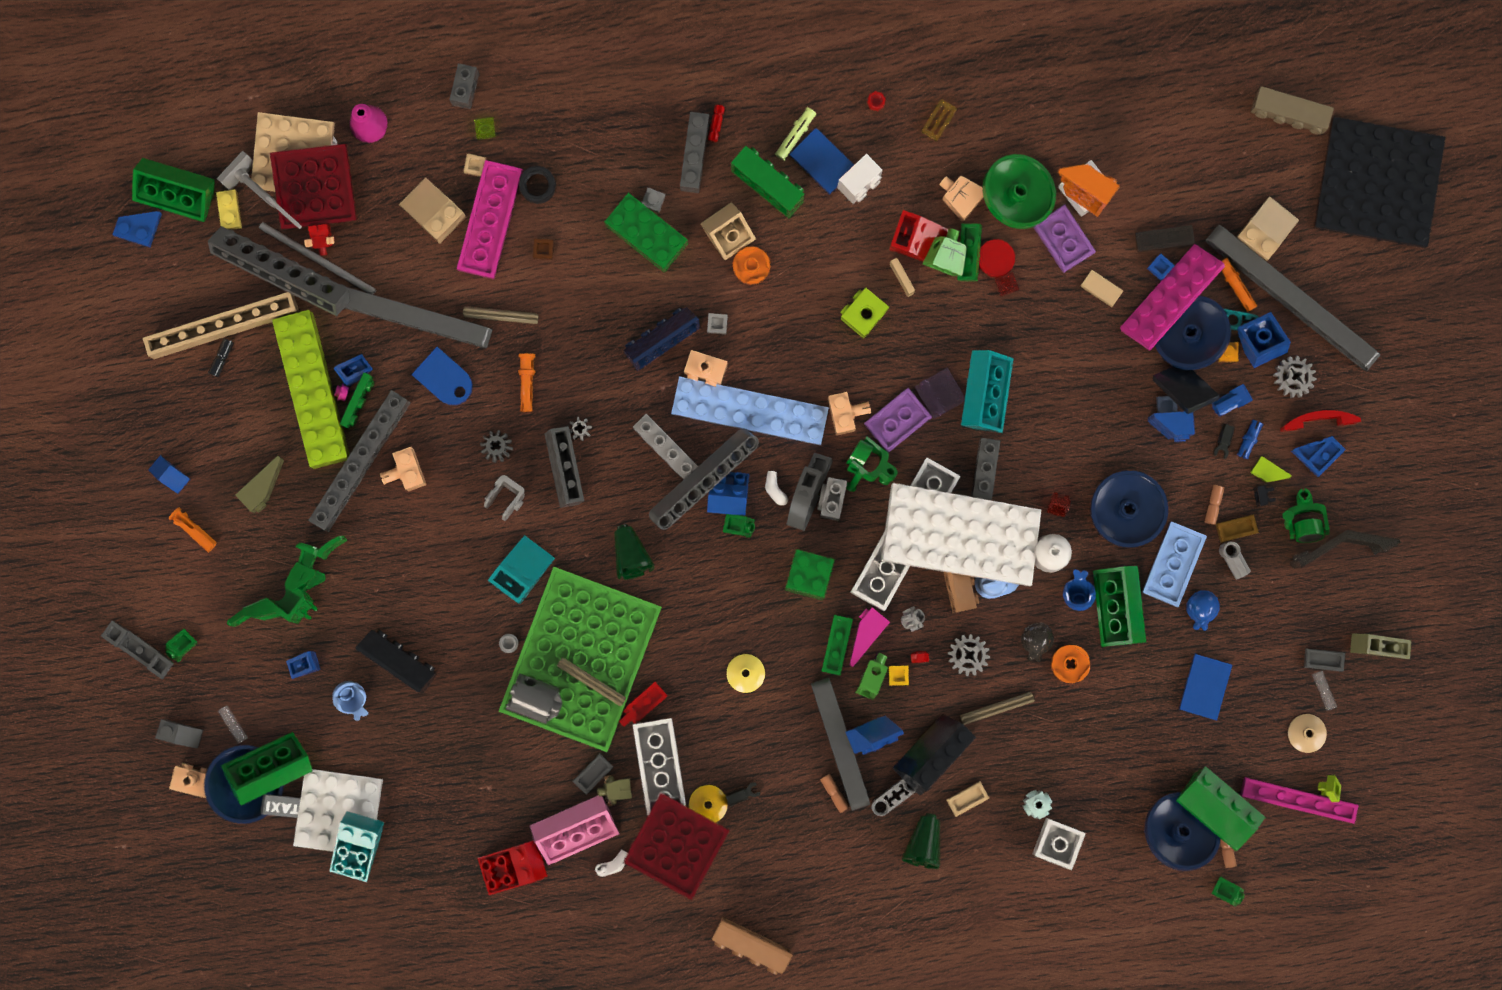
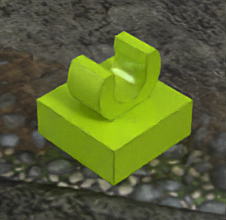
(1330, 788)

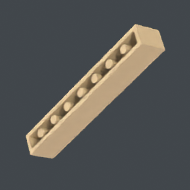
(220, 325)

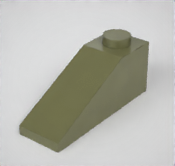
(259, 489)
(1380, 646)

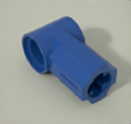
(1234, 399)

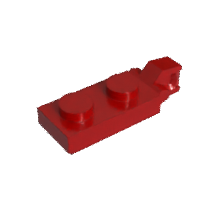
(643, 704)

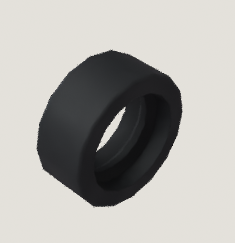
(532, 171)

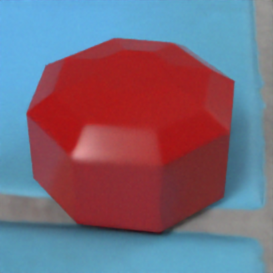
(876, 101)
(919, 656)

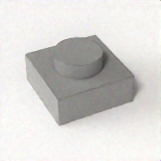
(653, 200)
(717, 323)

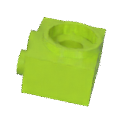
(863, 301)

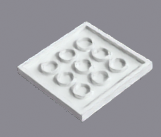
(325, 802)

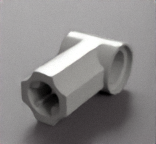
(1235, 561)

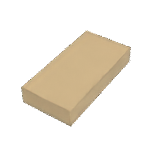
(902, 277)
(1101, 288)
(967, 798)

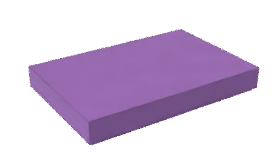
(1064, 239)
(897, 420)

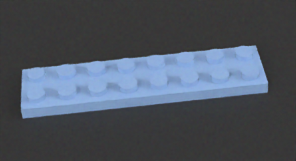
(750, 411)

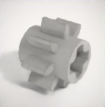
(584, 431)
(912, 619)

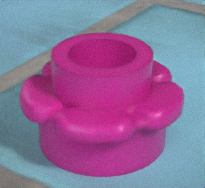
(341, 392)

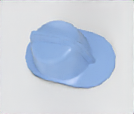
(992, 588)

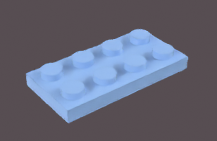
(1174, 564)

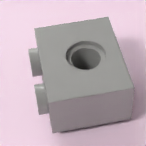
(832, 498)

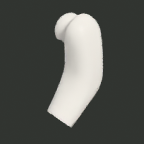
(773, 490)
(613, 866)

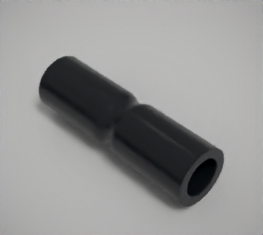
(222, 355)

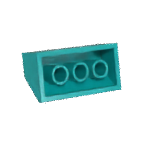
(987, 391)

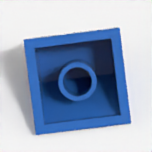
(1263, 340)
(1174, 425)

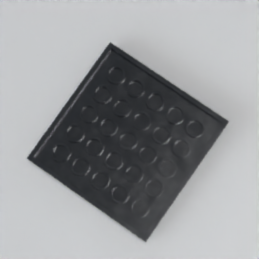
(1379, 182)

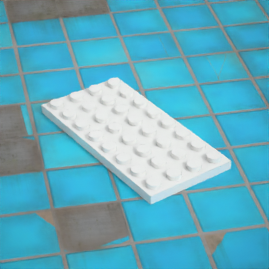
(961, 534)

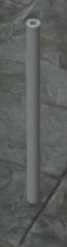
(318, 259)

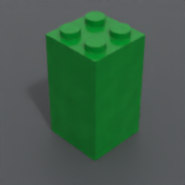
(809, 575)

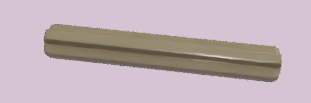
(501, 315)
(591, 681)
(997, 708)

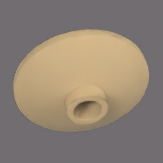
(1298, 737)

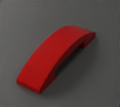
(1342, 418)

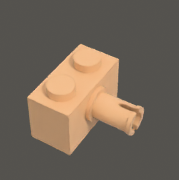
(705, 368)
(844, 413)
(406, 470)
(188, 780)

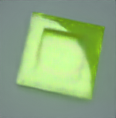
(485, 128)

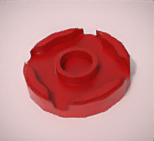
(996, 258)

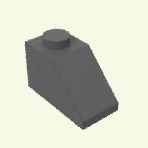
(179, 733)

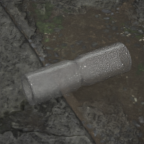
(1325, 692)
(234, 727)

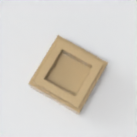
(474, 165)

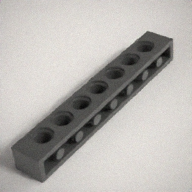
(279, 270)
(359, 461)

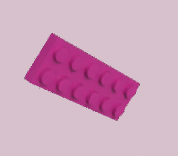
(489, 219)
(1172, 297)

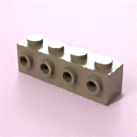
(1292, 110)

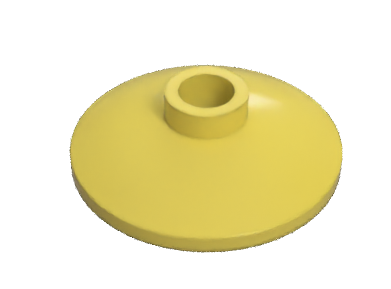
(749, 663)

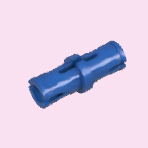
(1250, 439)

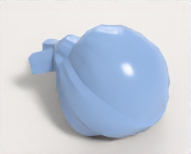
(350, 698)

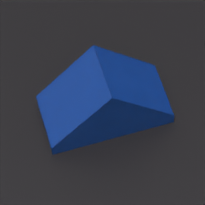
(353, 369)
(168, 474)
(303, 664)

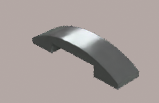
(138, 649)

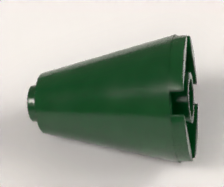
(630, 554)
(924, 843)

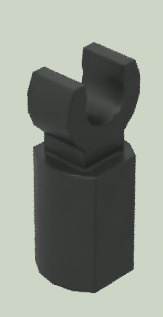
(1224, 440)
(741, 795)

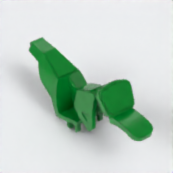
(296, 599)

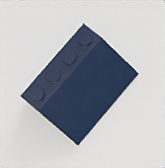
(662, 338)

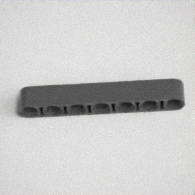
(703, 479)
(840, 744)

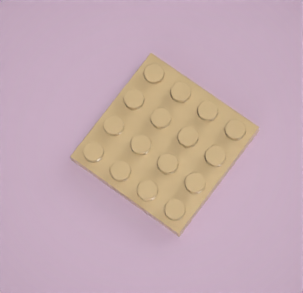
(285, 133)

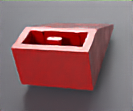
(915, 235)
(512, 867)

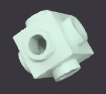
(1033, 797)

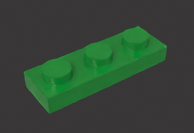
(972, 239)
(357, 401)
(837, 645)

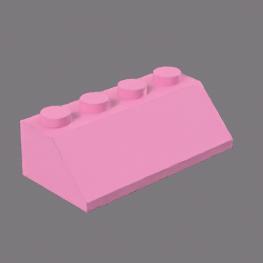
(574, 829)

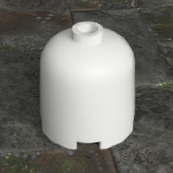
(1052, 553)

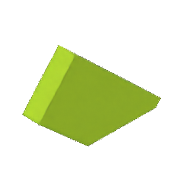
(1268, 471)

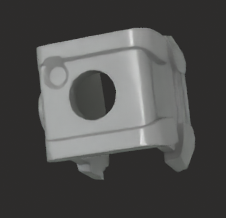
(506, 482)

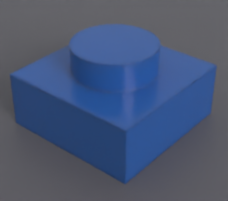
(1160, 267)

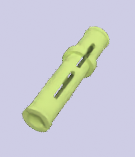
(808, 115)

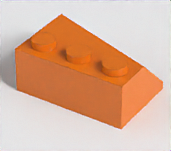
(1088, 187)

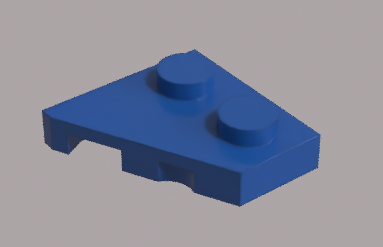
(138, 228)
(1319, 454)

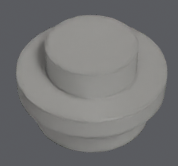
(508, 643)

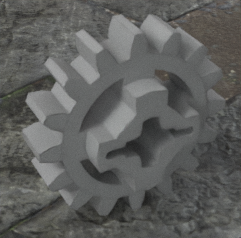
(1289, 372)
(975, 649)

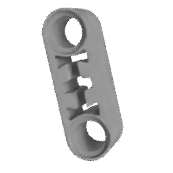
(888, 793)

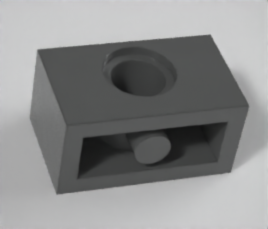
(464, 86)

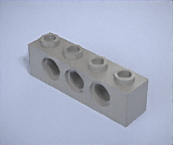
(664, 446)

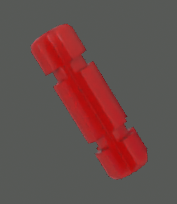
(716, 123)

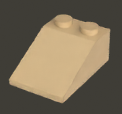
(433, 210)
(1267, 229)

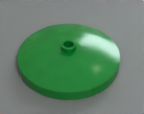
(1019, 191)

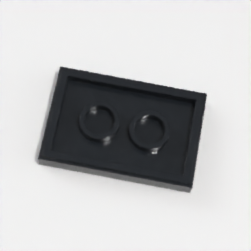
(1185, 388)

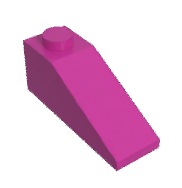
(868, 630)

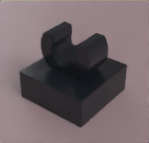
(1261, 496)

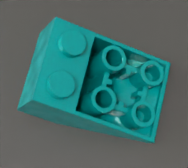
(521, 569)
(356, 846)

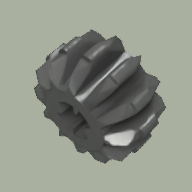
(496, 439)

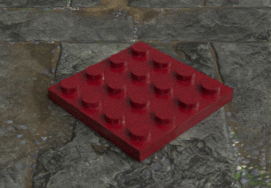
(314, 185)
(676, 846)

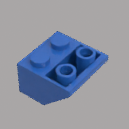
(729, 495)
(873, 735)

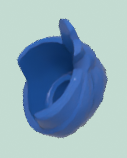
(1079, 592)
(1203, 608)

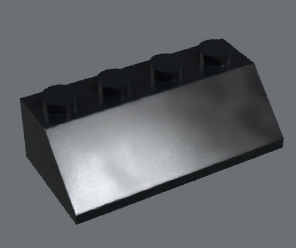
(397, 661)
(933, 753)

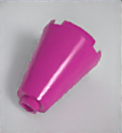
(368, 123)

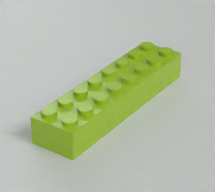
(311, 389)

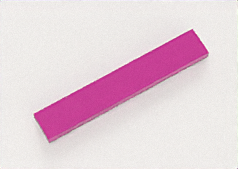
(1298, 800)

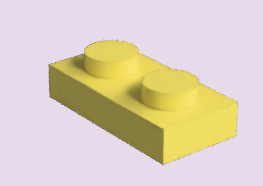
(229, 209)

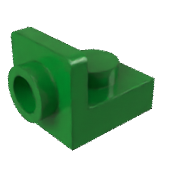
(739, 525)
(180, 645)
(1228, 892)

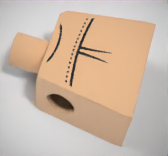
(961, 196)

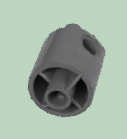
(534, 699)

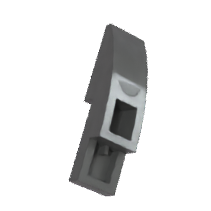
(807, 491)

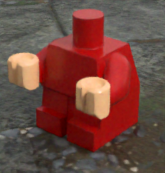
(320, 238)

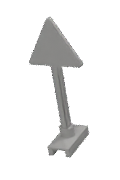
(238, 172)

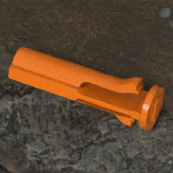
(199, 535)

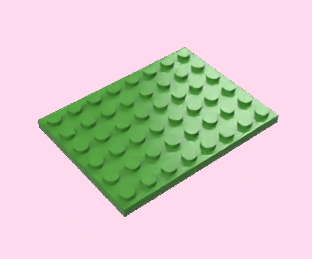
(597, 632)

